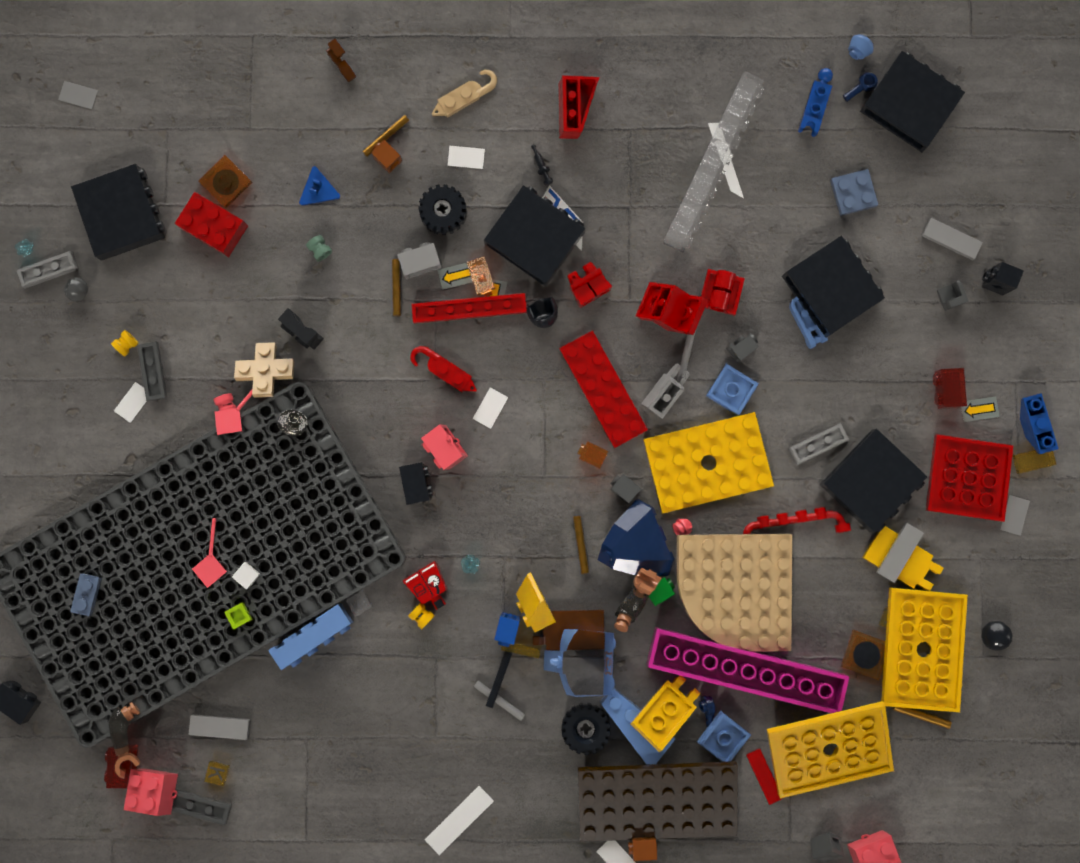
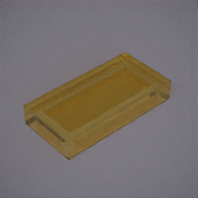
(1032, 461)
(522, 650)

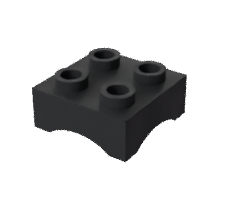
(293, 325)

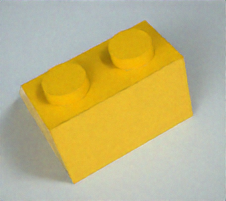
(533, 605)

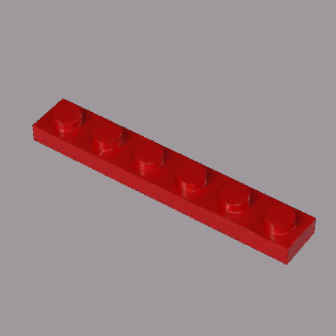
(469, 308)

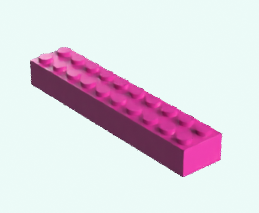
(747, 671)

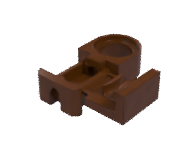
(335, 53)

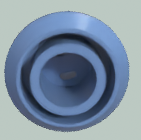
(860, 47)

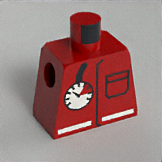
(428, 585)

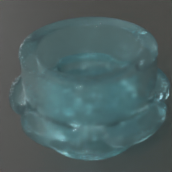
(24, 247)
(465, 564)

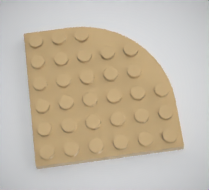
(738, 588)

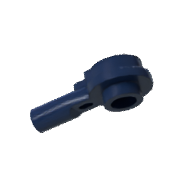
(867, 83)
(708, 707)

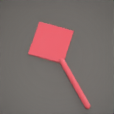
(230, 420)
(209, 569)

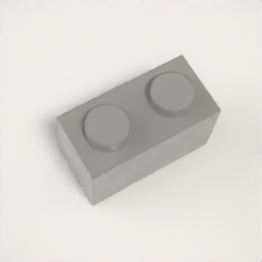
(419, 260)

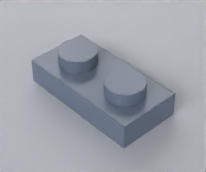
(86, 594)

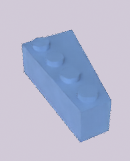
(311, 636)
(623, 713)

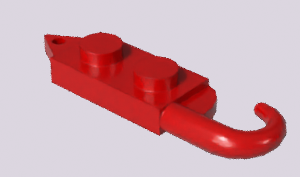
(445, 370)

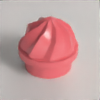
(682, 527)

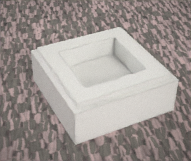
(246, 575)

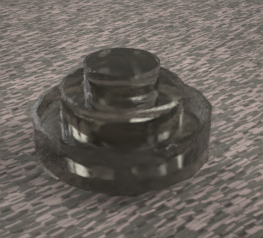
(292, 422)

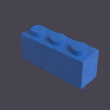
(507, 629)

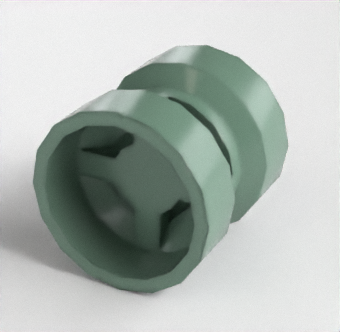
(318, 247)

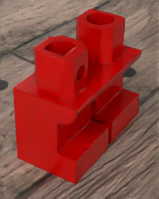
(593, 279)

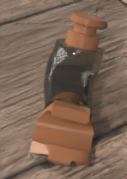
(635, 601)
(118, 725)

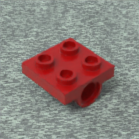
(722, 291)

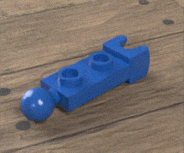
(817, 102)

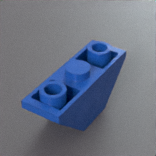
(1037, 424)

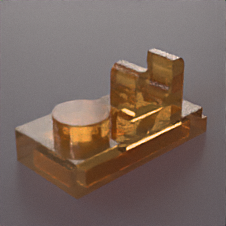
(481, 276)

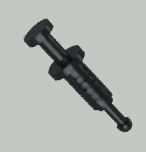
(543, 169)

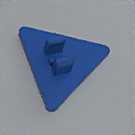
(318, 189)

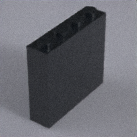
(912, 101)
(118, 212)
(535, 235)
(833, 286)
(874, 481)

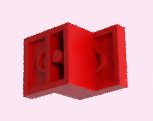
(671, 308)

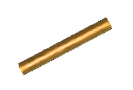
(387, 134)
(396, 287)
(581, 544)
(924, 716)

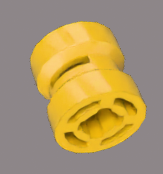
(125, 343)
(424, 619)

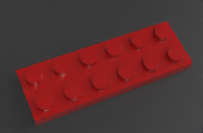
(603, 389)

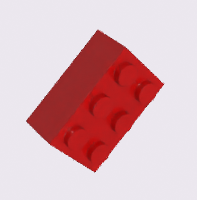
(211, 224)

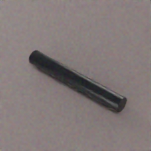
(498, 680)

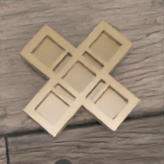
(264, 370)

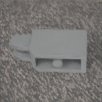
(666, 392)

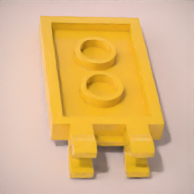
(914, 569)
(665, 713)

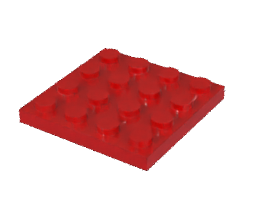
(969, 478)

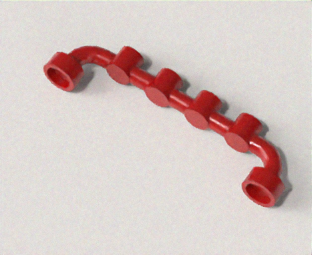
(801, 517)

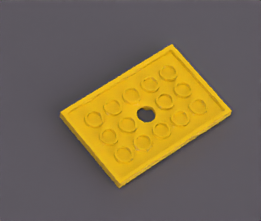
(678, 468)
(930, 680)
(860, 752)

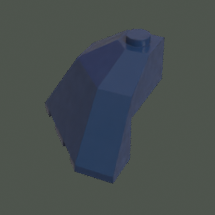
(637, 543)

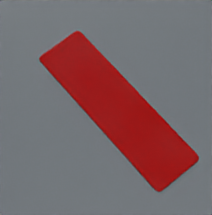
(764, 776)

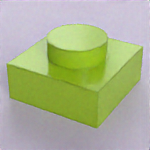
(238, 615)

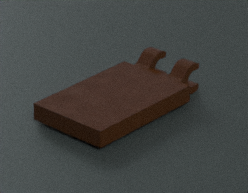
(574, 619)

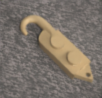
(463, 96)

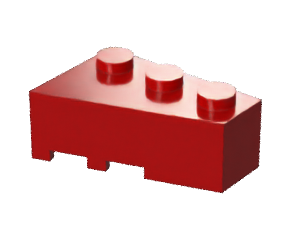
(574, 104)

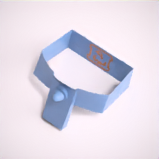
(554, 661)

